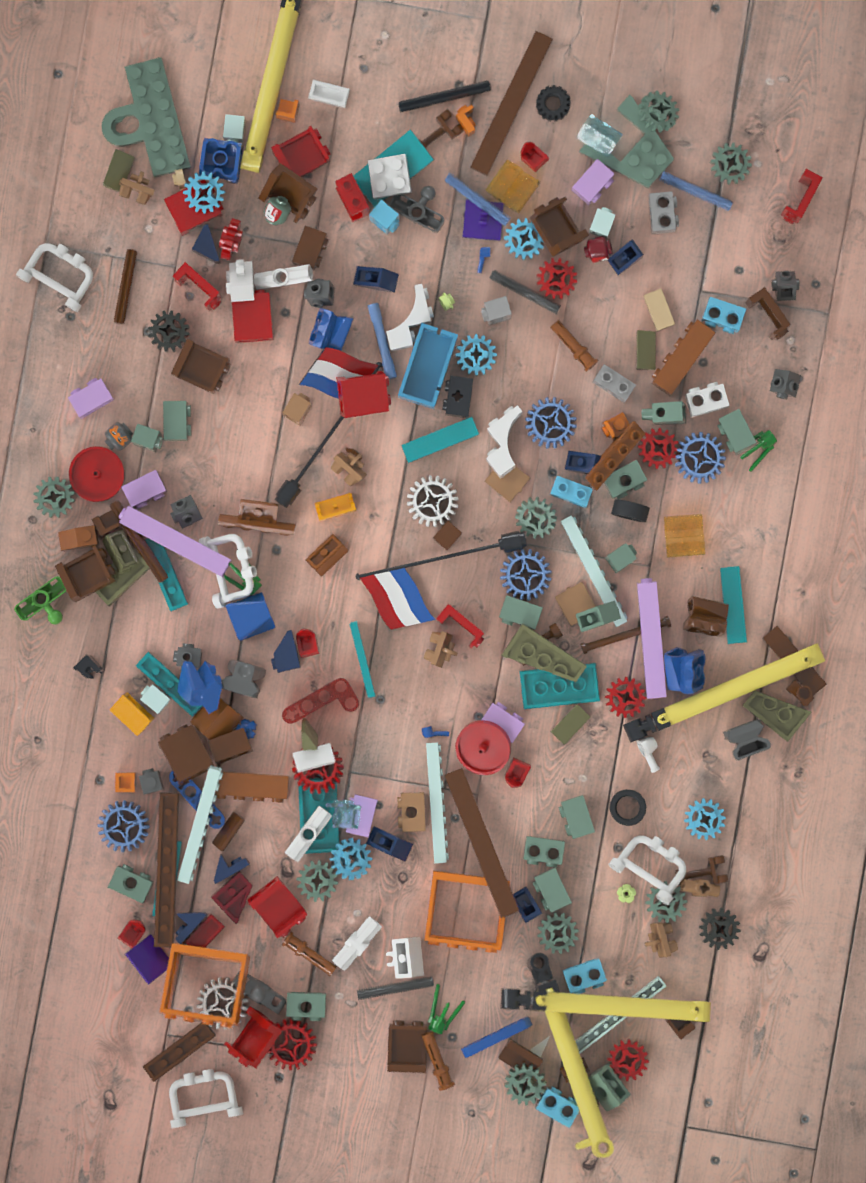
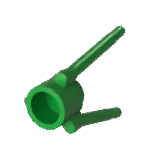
(765, 440)
(257, 584)
(439, 1023)

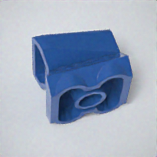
(221, 159)
(330, 330)
(250, 616)
(685, 670)
(200, 686)

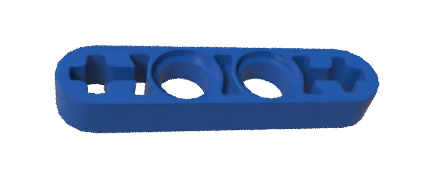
(194, 801)
(496, 1036)

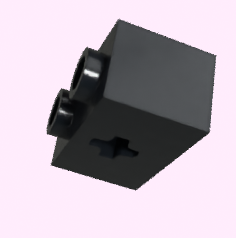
(461, 385)

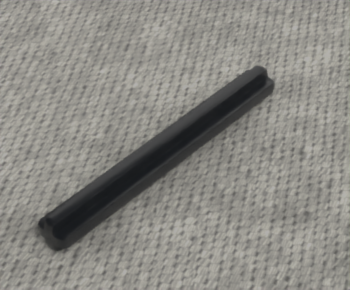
(444, 96)

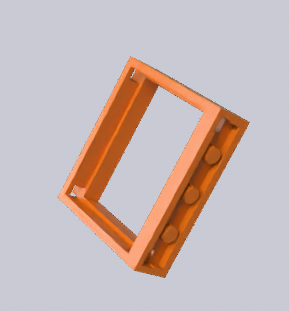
(454, 942)
(176, 951)

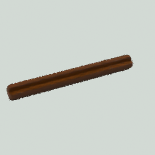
(141, 546)

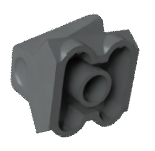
(243, 678)
(746, 739)

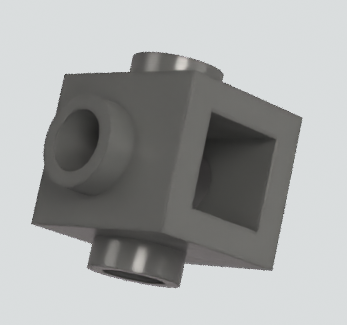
(785, 285)
(320, 293)
(785, 383)
(185, 512)
(195, 655)

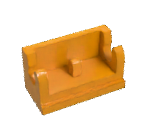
(335, 507)
(132, 714)

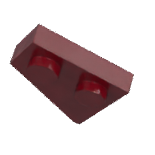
(233, 896)

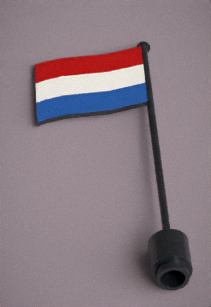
(322, 376)
(398, 595)

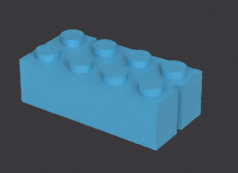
(427, 366)

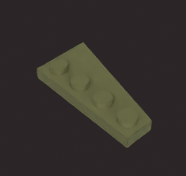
(535, 650)

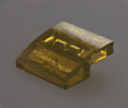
(512, 186)
(684, 535)

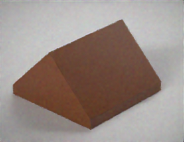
(218, 722)

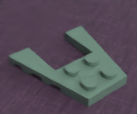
(646, 159)

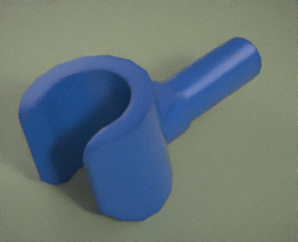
(484, 252)
(428, 732)

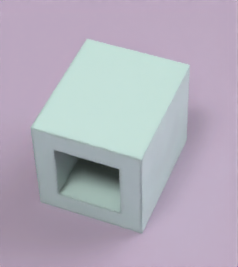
(234, 128)
(602, 222)
(155, 698)

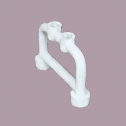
(61, 252)
(243, 554)
(655, 845)
(190, 1079)

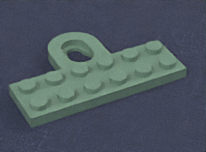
(156, 118)

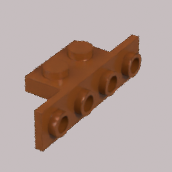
(614, 455)
(257, 516)

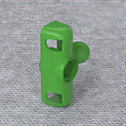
(51, 592)

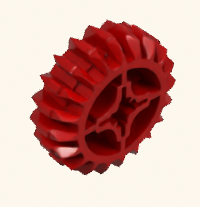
(312, 773)
(307, 1039)

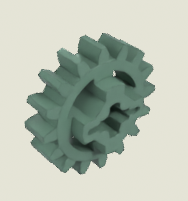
(658, 111)
(724, 159)
(53, 489)
(541, 511)
(308, 880)
(670, 911)
(551, 941)
(517, 1081)

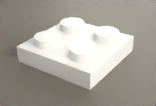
(389, 176)

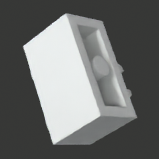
(241, 281)
(407, 957)

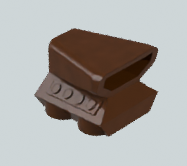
(706, 617)

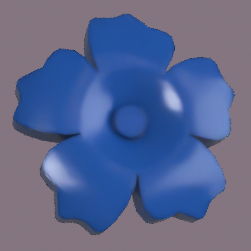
(248, 727)

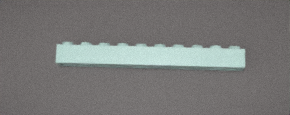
(591, 565)
(436, 798)
(198, 829)
(610, 1022)

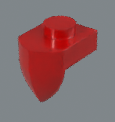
(533, 156)
(307, 643)
(516, 773)
(132, 933)

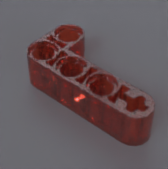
(318, 704)

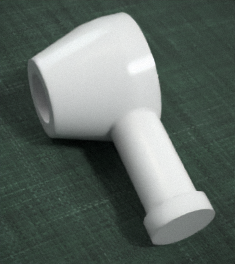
(647, 746)

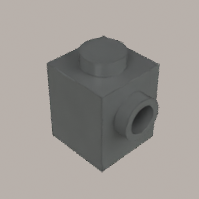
(151, 781)

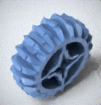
(559, 427)
(691, 454)
(523, 558)
(140, 821)

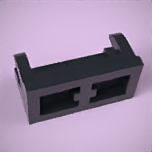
(85, 664)

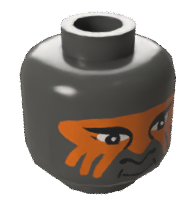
(118, 436)

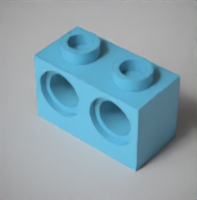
(384, 217)
(724, 309)
(571, 491)
(583, 971)
(555, 1111)

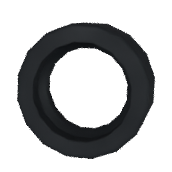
(630, 510)
(642, 807)

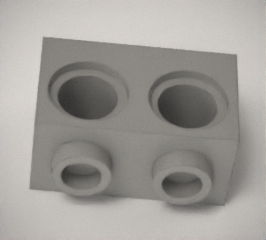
(658, 212)
(496, 311)
(614, 383)

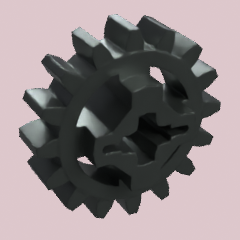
(169, 323)
(712, 934)

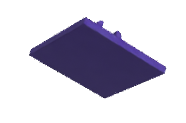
(480, 224)
(148, 960)

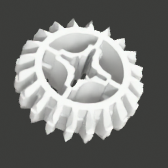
(448, 494)
(215, 987)

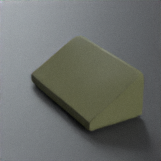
(118, 169)
(645, 350)
(120, 551)
(570, 724)
(309, 736)

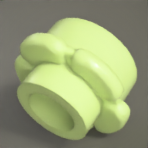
(446, 301)
(621, 893)

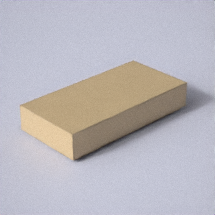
(659, 309)

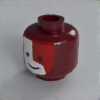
(598, 249)

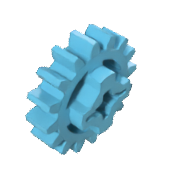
(197, 185)
(515, 234)
(467, 354)
(712, 815)
(354, 851)

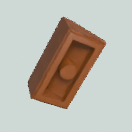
(327, 555)

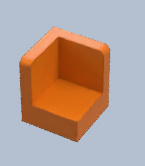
(287, 110)
(125, 782)

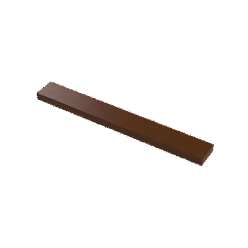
(511, 103)
(481, 843)
(166, 869)

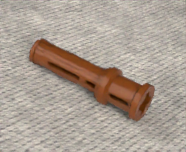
(580, 352)
(301, 948)
(440, 1069)

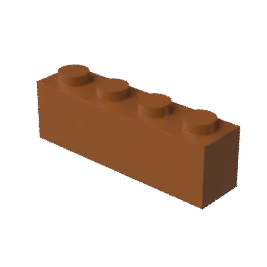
(683, 358)
(253, 785)

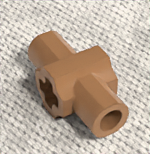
(694, 887)

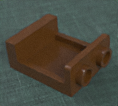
(292, 187)
(557, 227)
(772, 310)
(201, 367)
(86, 574)
(185, 753)
(406, 1047)

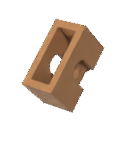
(297, 408)
(415, 823)

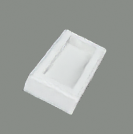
(329, 93)
(314, 758)

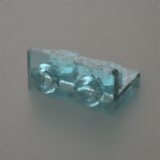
(599, 135)
(345, 815)

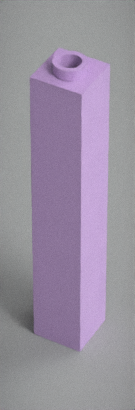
(174, 541)
(651, 638)

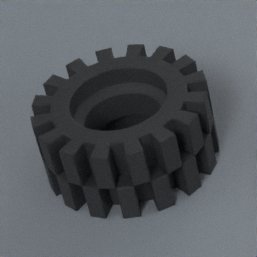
(553, 114)

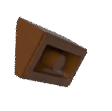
(228, 831)

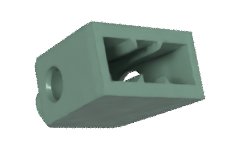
(674, 413)

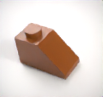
(78, 538)

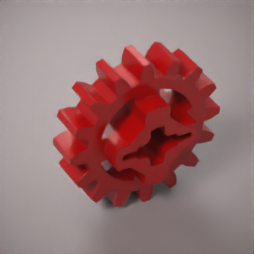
(230, 239)
(552, 271)
(664, 455)
(621, 706)
(618, 1063)

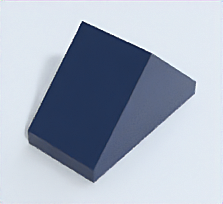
(205, 245)
(625, 257)
(526, 904)

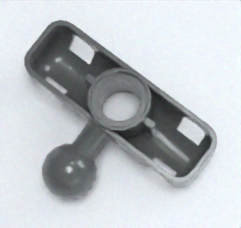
(426, 218)
(261, 993)

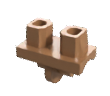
(144, 192)
(351, 465)
(443, 649)
(658, 939)

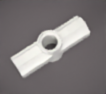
(293, 276)
(315, 823)
(357, 943)

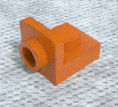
(467, 123)
(615, 426)

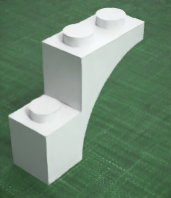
(401, 336)
(499, 429)

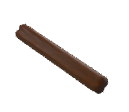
(125, 286)

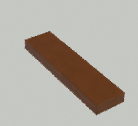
(783, 647)
(178, 1051)

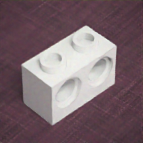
(708, 405)

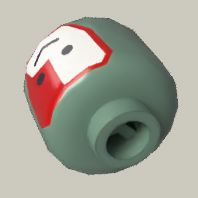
(277, 210)

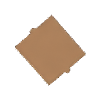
(510, 484)
(574, 601)

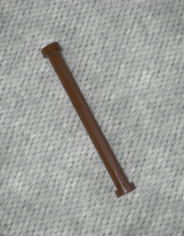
(618, 637)

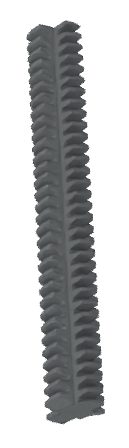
(516, 287)
(373, 992)

